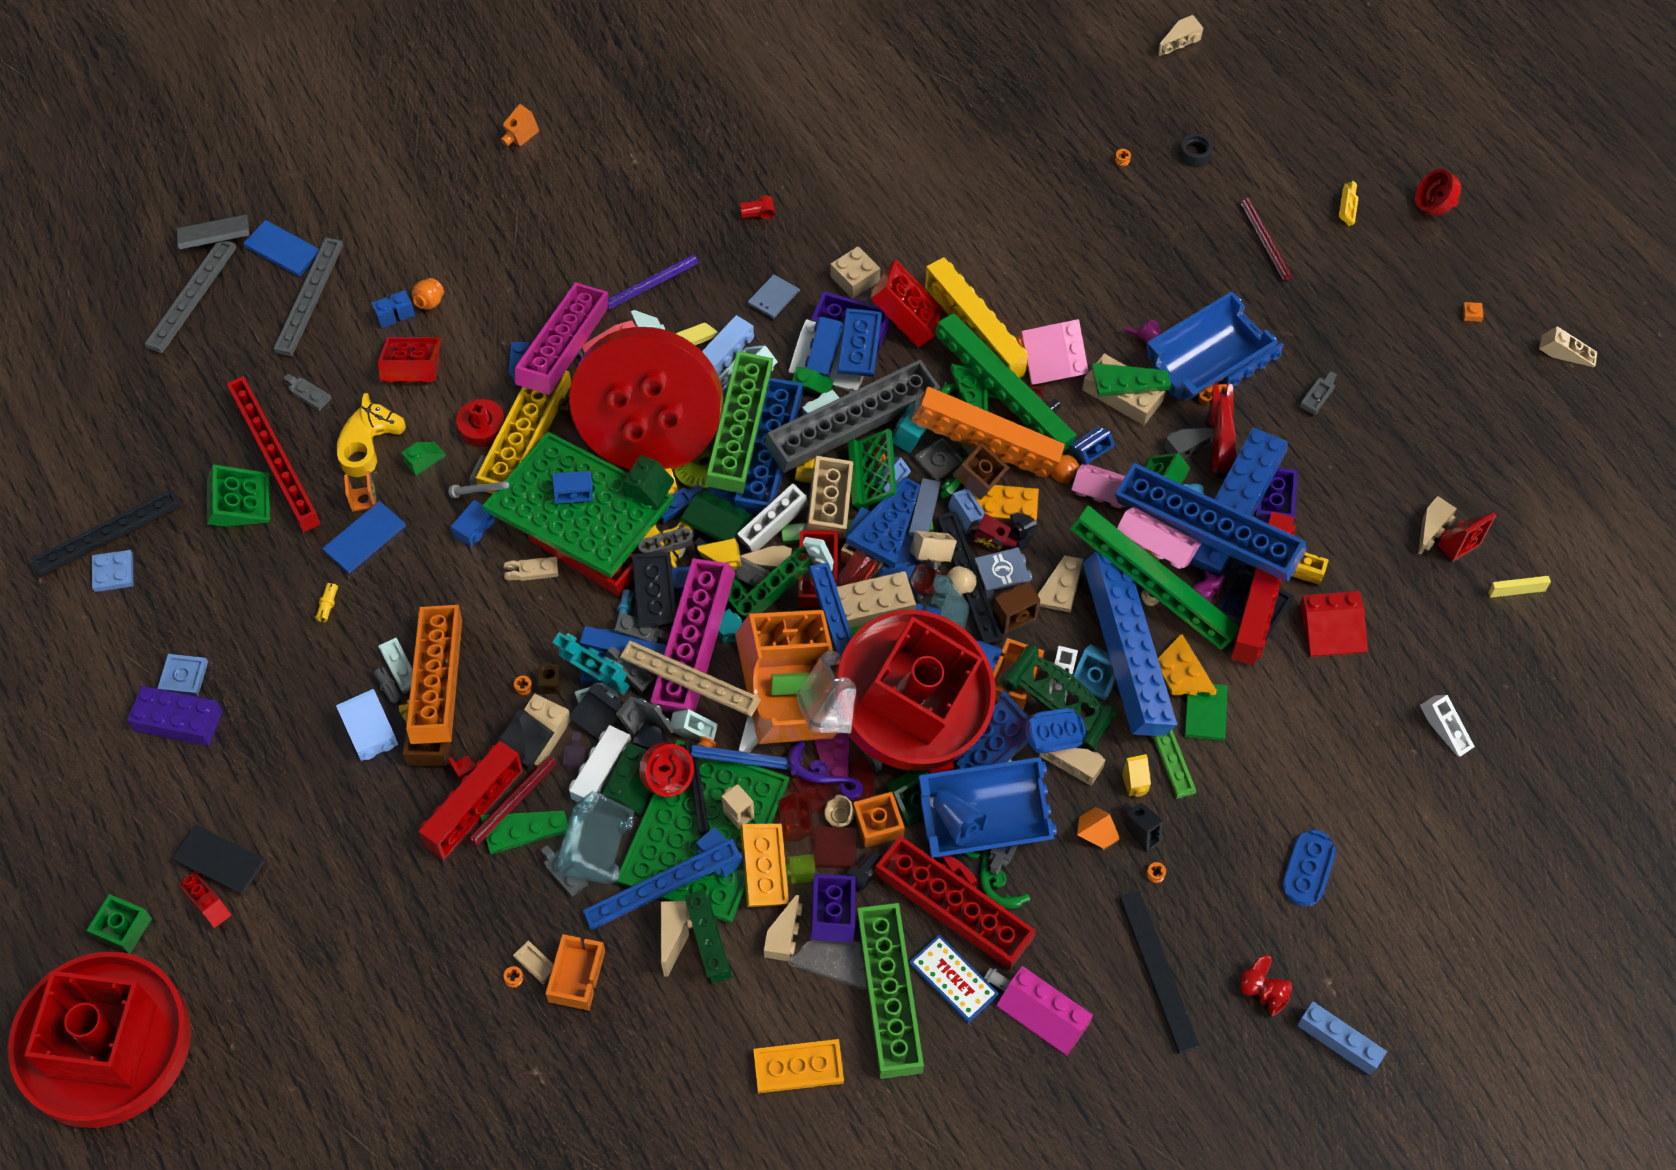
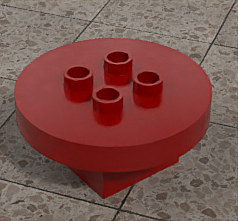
(646, 397)
(918, 689)
(99, 1039)

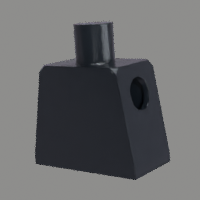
(1143, 825)

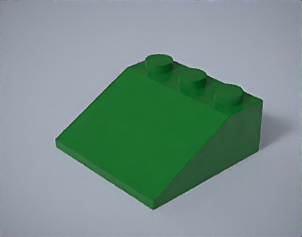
(237, 496)

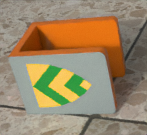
(353, 494)

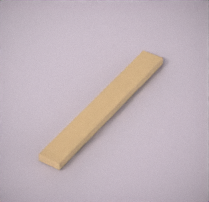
(690, 678)

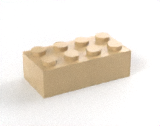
(1136, 405)
(829, 495)
(876, 597)

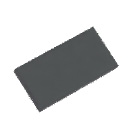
(213, 231)

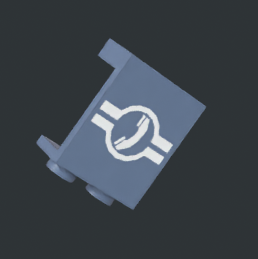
(1002, 570)

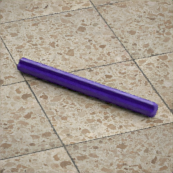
(652, 281)

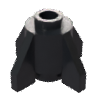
(1022, 529)

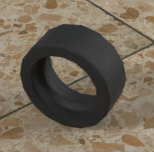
(1196, 159)

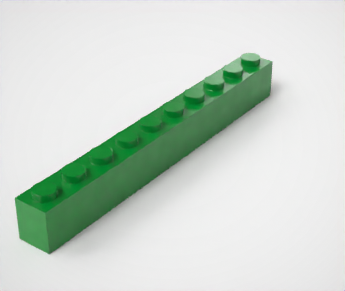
(1002, 380)
(1154, 577)

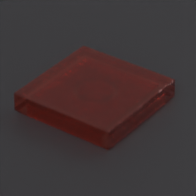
(835, 847)

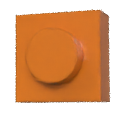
(1472, 312)

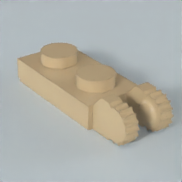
(532, 569)

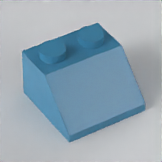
(1096, 671)

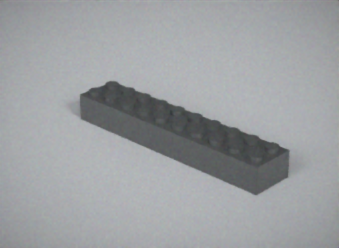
(848, 416)

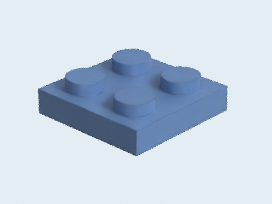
(112, 570)
(183, 674)

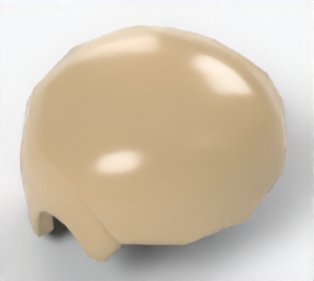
(963, 579)
(839, 811)

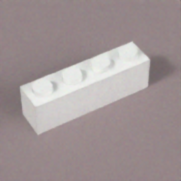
(773, 518)
(601, 763)

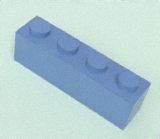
(1342, 1038)

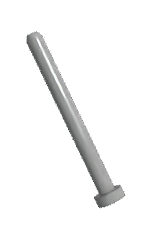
(455, 490)

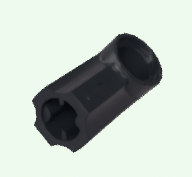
(864, 870)

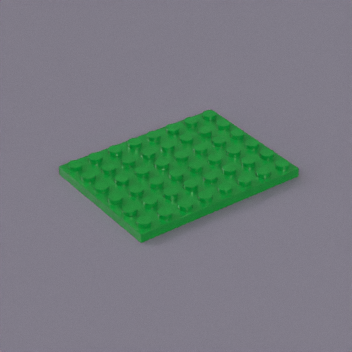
(592, 532)
(671, 831)

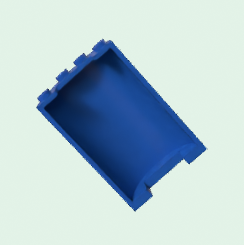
(1207, 347)
(1005, 792)

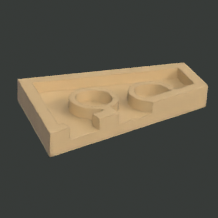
(1062, 584)

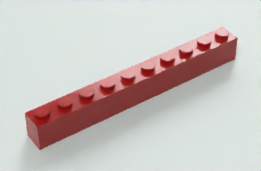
(273, 454)

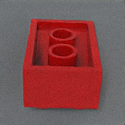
(1465, 536)

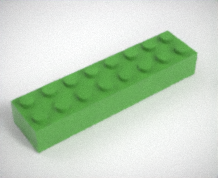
(739, 422)
(890, 991)

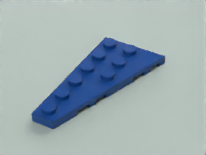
(886, 526)
(1002, 737)

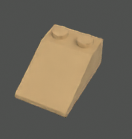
(552, 716)
(674, 932)

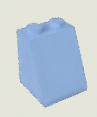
(367, 725)

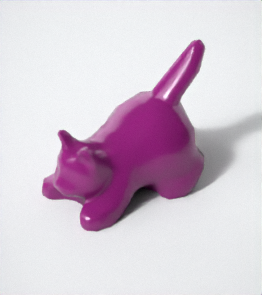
(1145, 332)
(1209, 587)

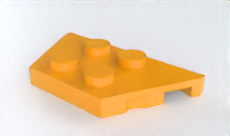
(1183, 670)

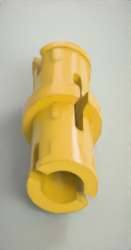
(326, 602)

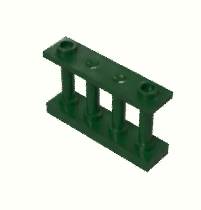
(708, 936)

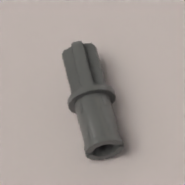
(387, 685)

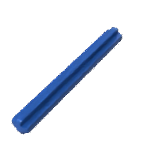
(739, 757)

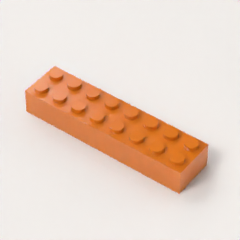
(976, 426)
(434, 675)

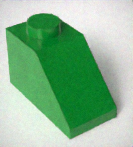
(812, 381)
(422, 456)

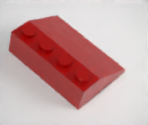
(907, 304)

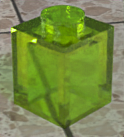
(801, 868)

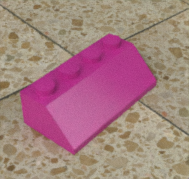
(1044, 1011)

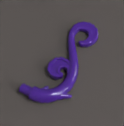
(821, 767)

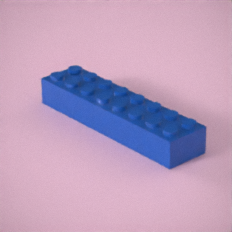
(764, 473)
(1244, 488)

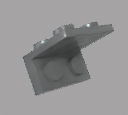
(637, 712)

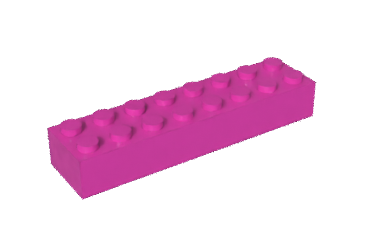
(561, 338)
(695, 629)

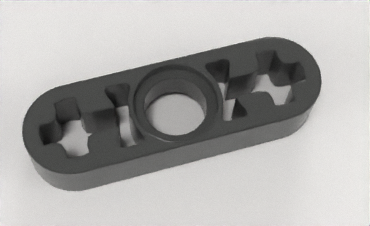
(666, 536)

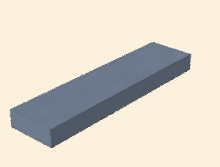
(925, 506)

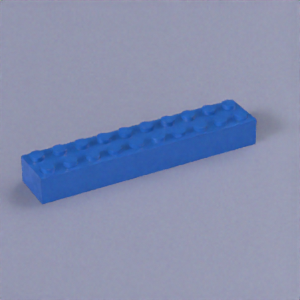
(1212, 522)
(1130, 648)

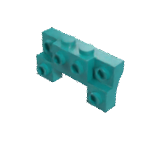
(603, 669)

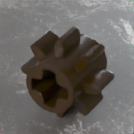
(564, 407)

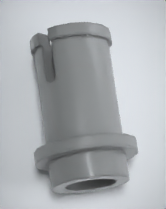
(997, 979)

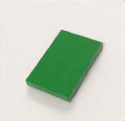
(1207, 714)

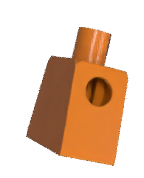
(519, 127)

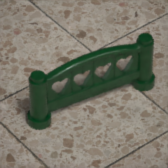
(1022, 675)

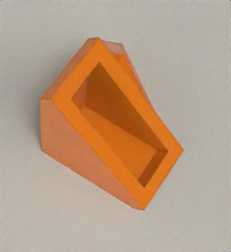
(1097, 828)

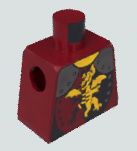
(992, 535)

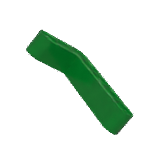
(767, 584)

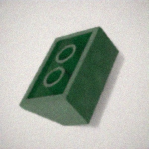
(715, 516)
(625, 783)

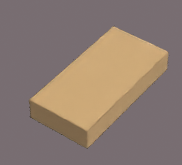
(534, 962)

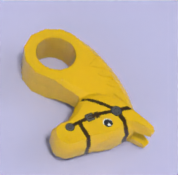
(359, 432)

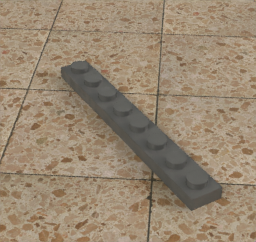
(190, 296)
(308, 297)

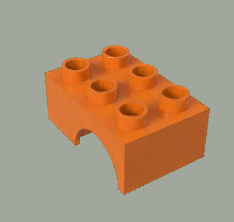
(780, 646)

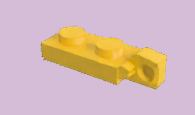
(1349, 203)

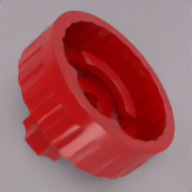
(1444, 197)
(479, 414)
(657, 767)

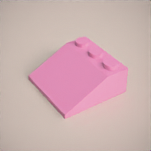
(1055, 352)

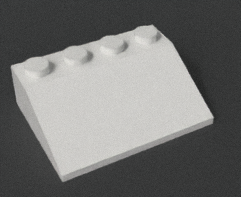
(803, 350)

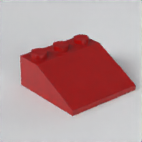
(409, 359)
(1334, 623)

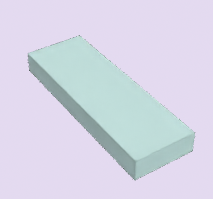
(398, 664)

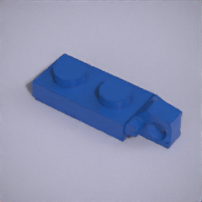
(518, 350)
(681, 501)

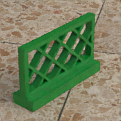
(860, 473)

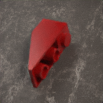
(204, 899)

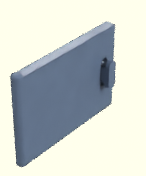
(773, 296)

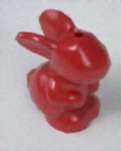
(1271, 991)

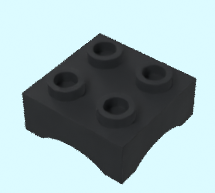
(526, 736)

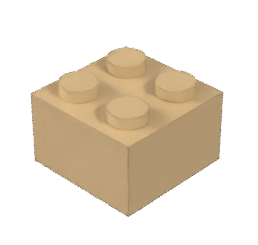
(855, 272)

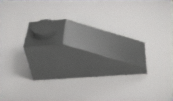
(1189, 441)

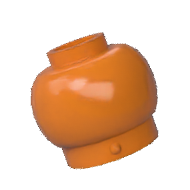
(427, 293)

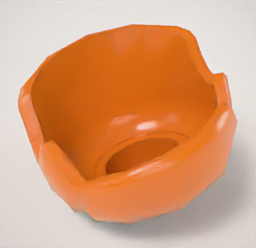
(1065, 470)

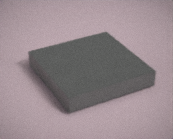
(938, 460)

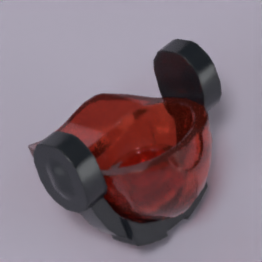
(923, 578)

